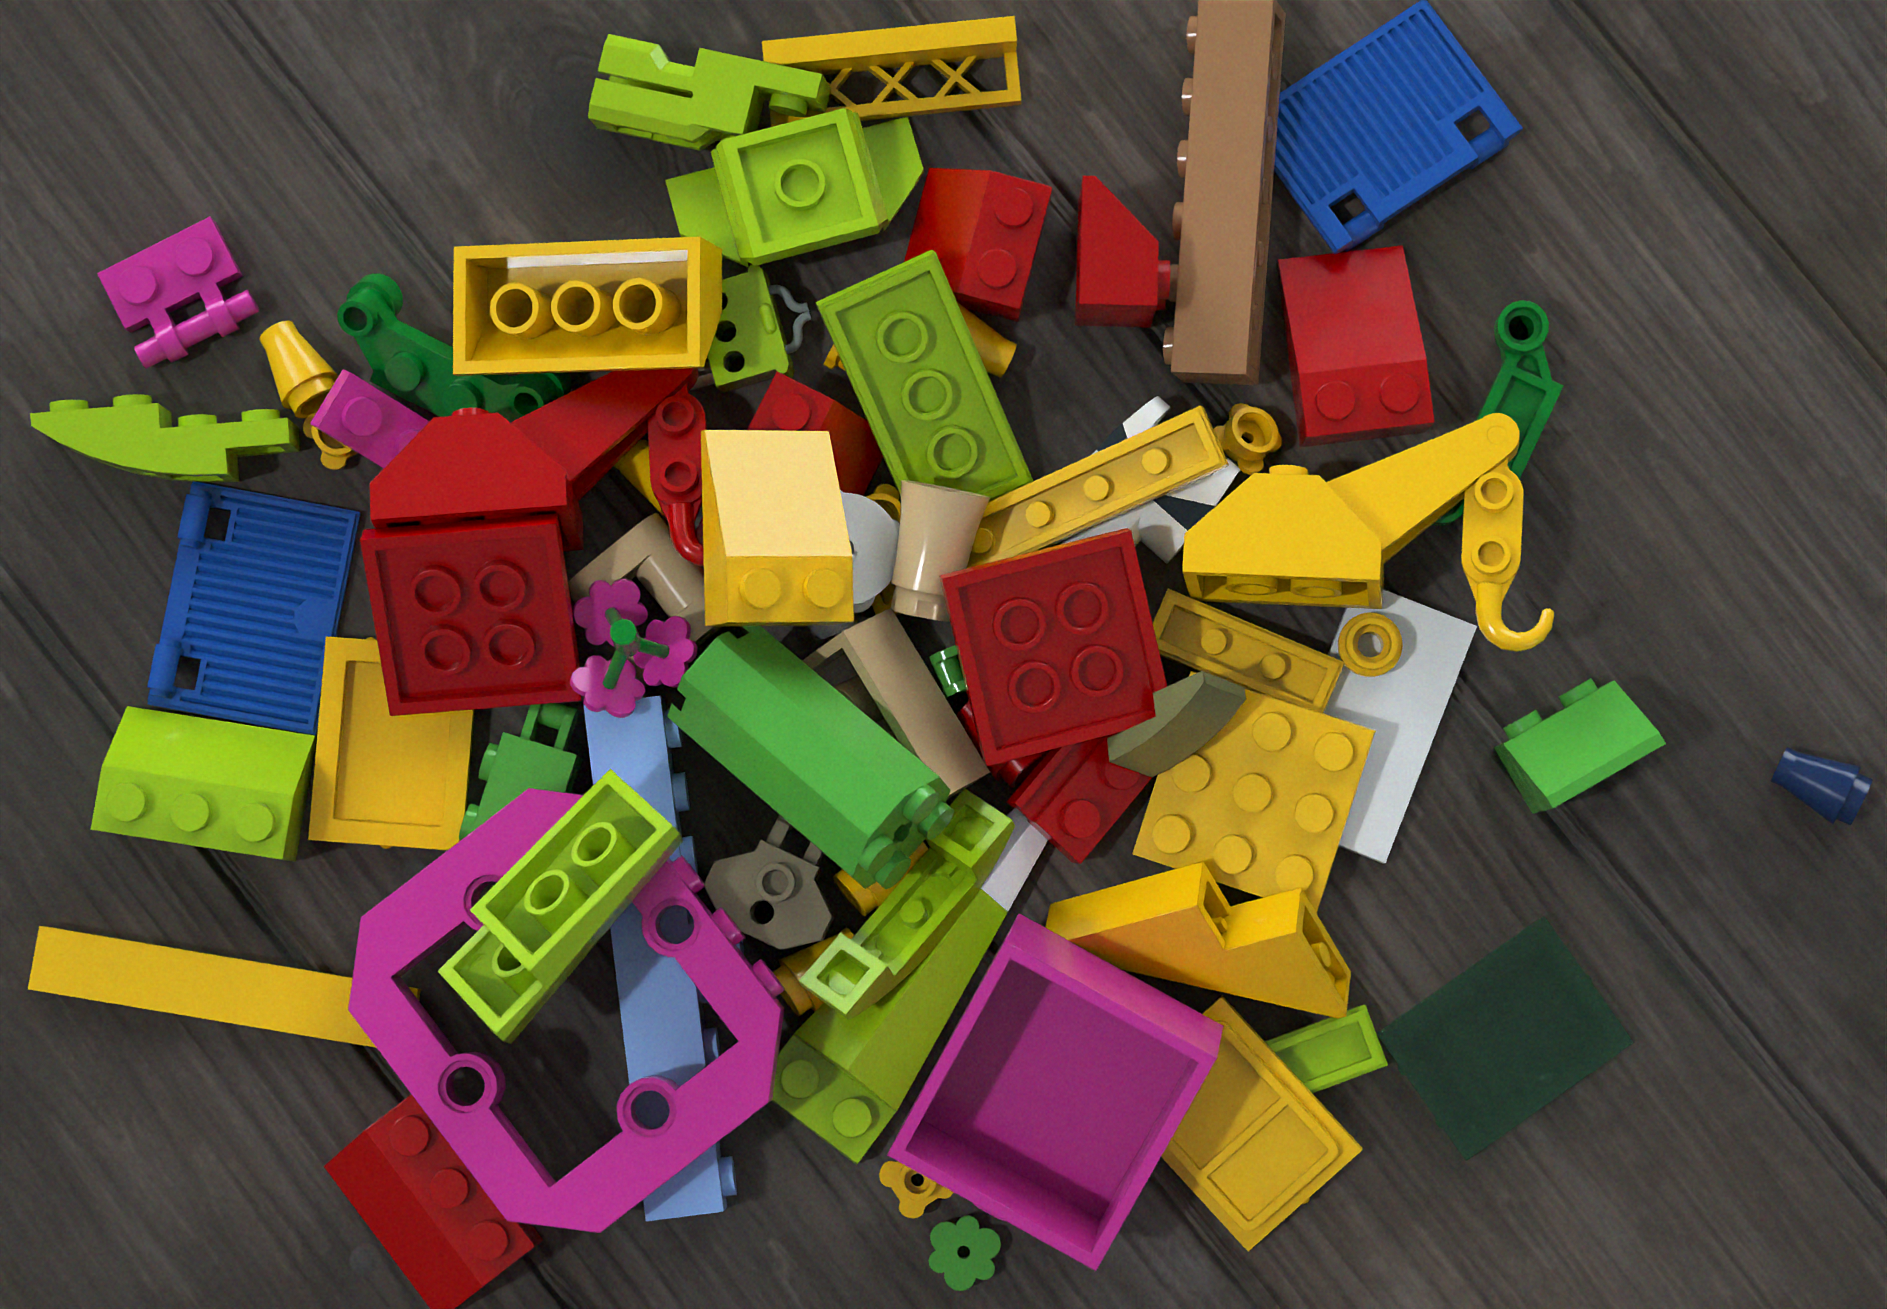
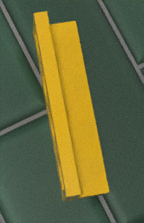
(904, 50)

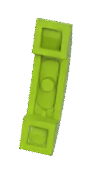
(915, 914)

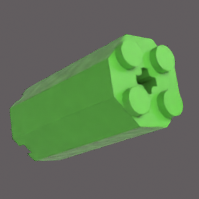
(812, 755)

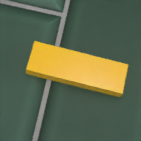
(1243, 653)

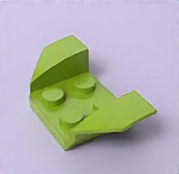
(798, 186)

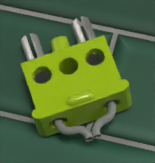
(758, 333)

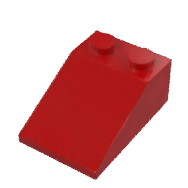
(1354, 347)

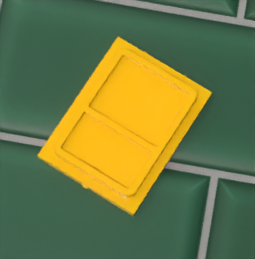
(382, 773)
(1255, 1135)

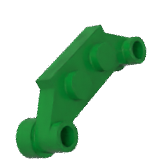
(422, 366)
(1522, 384)

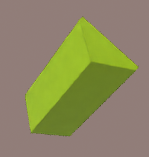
(558, 904)

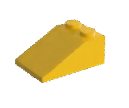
(773, 530)

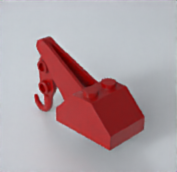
(550, 458)

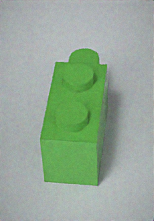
(525, 764)

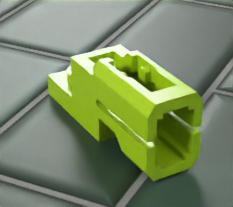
(698, 103)

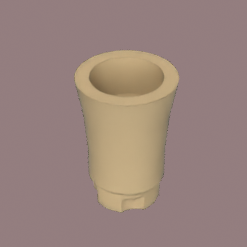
(933, 540)

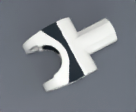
(1164, 520)

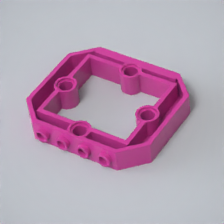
(640, 1158)

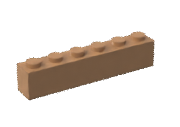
(1226, 191)

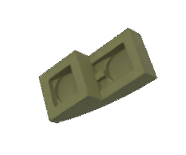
(1184, 722)

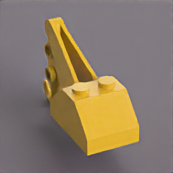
(1326, 543)

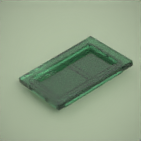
(1504, 1038)

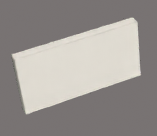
(1402, 709)

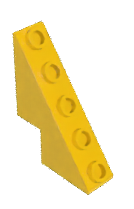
(1189, 934)

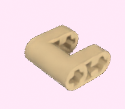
(666, 575)

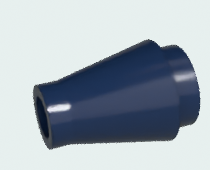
(1823, 784)

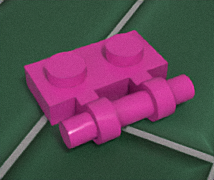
(171, 276)

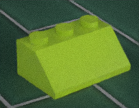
(205, 783)

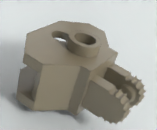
(783, 881)

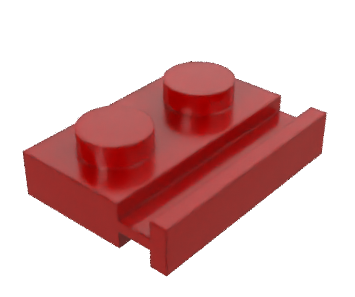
(1077, 796)

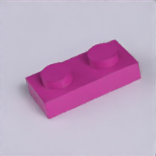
(367, 419)

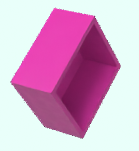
(1057, 1092)

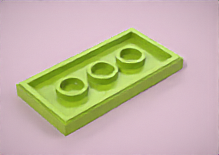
(923, 381)

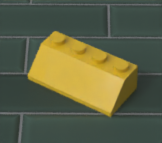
(585, 306)

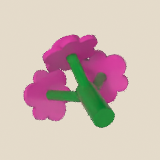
(612, 615)

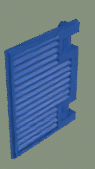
(1385, 125)
(254, 607)

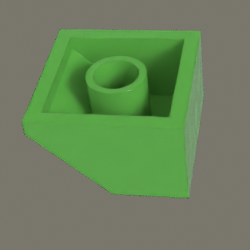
(1577, 745)

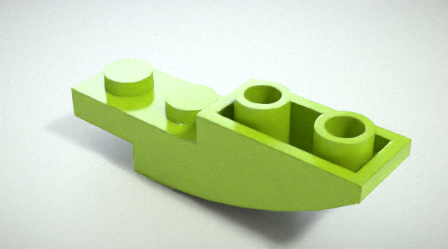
(142, 441)

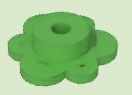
(958, 1270)

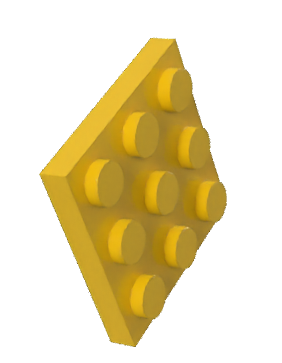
(1260, 799)

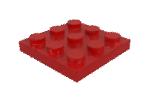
(472, 614)
(1055, 645)

